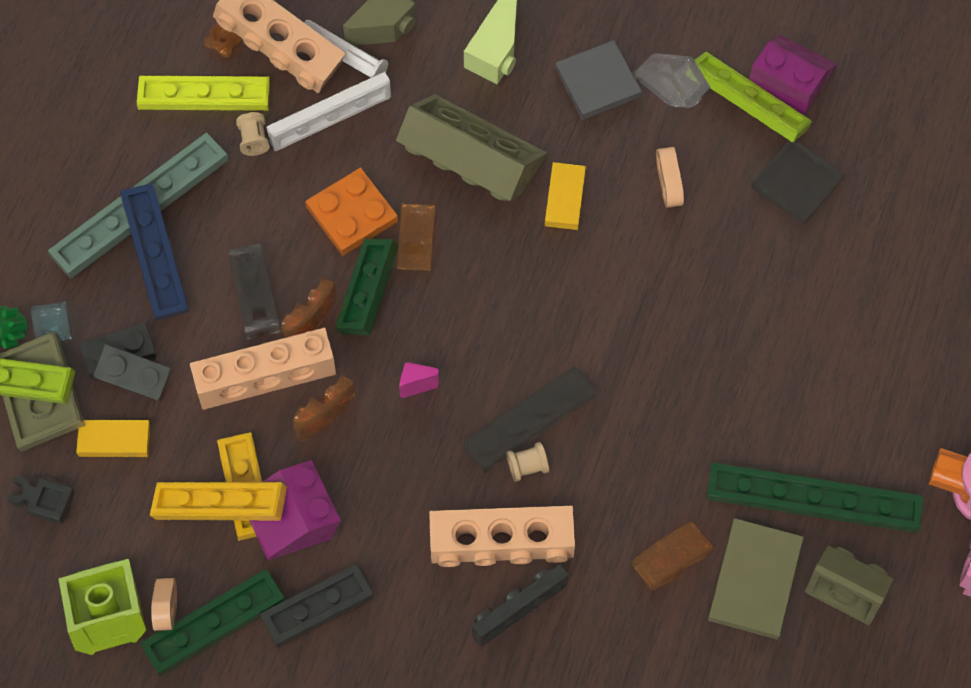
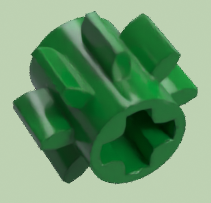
(12, 327)

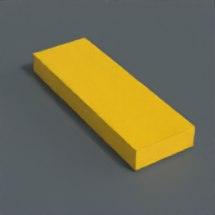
(240, 465)

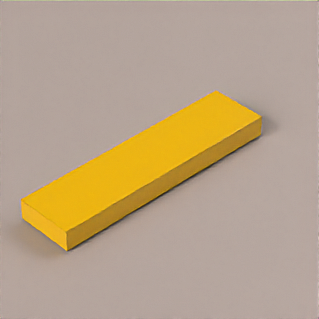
(218, 501)

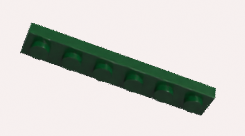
(815, 497)

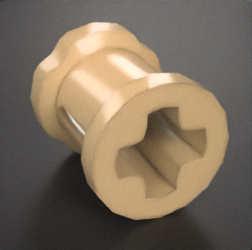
(252, 134)
(527, 461)

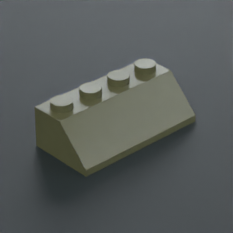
(470, 147)

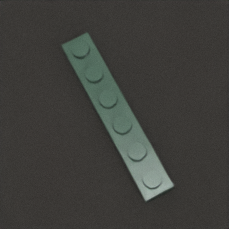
(110, 224)

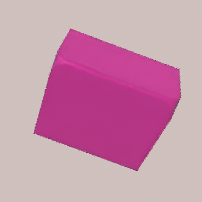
(418, 379)

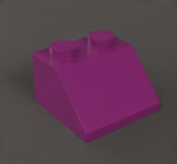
(791, 73)
(306, 513)

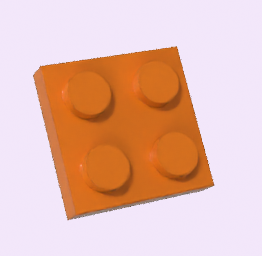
(351, 211)

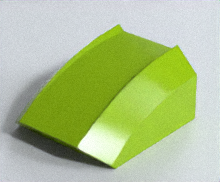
(102, 607)

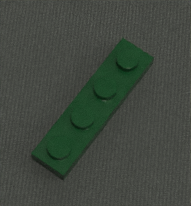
(212, 622)

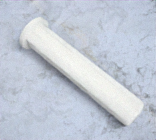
(354, 56)

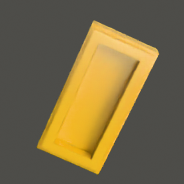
(565, 196)
(114, 438)

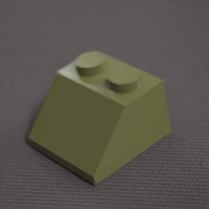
(849, 584)

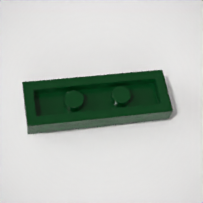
(366, 286)

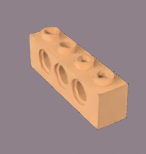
(282, 54)
(263, 368)
(483, 524)

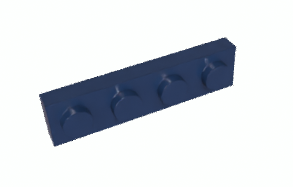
(153, 251)

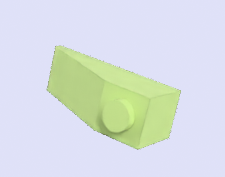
(492, 46)

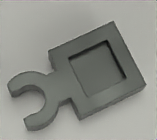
(45, 501)

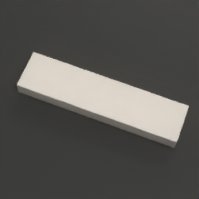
(329, 111)

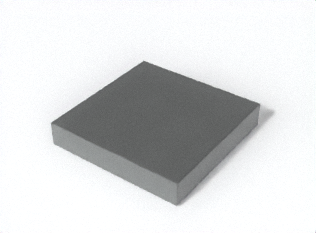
(598, 80)

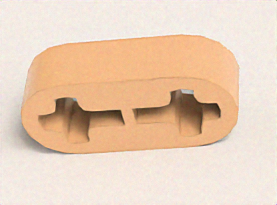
(669, 177)
(164, 604)

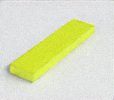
(203, 93)

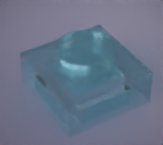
(51, 318)

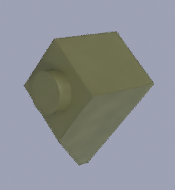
(380, 22)

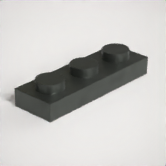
(519, 604)
(317, 606)

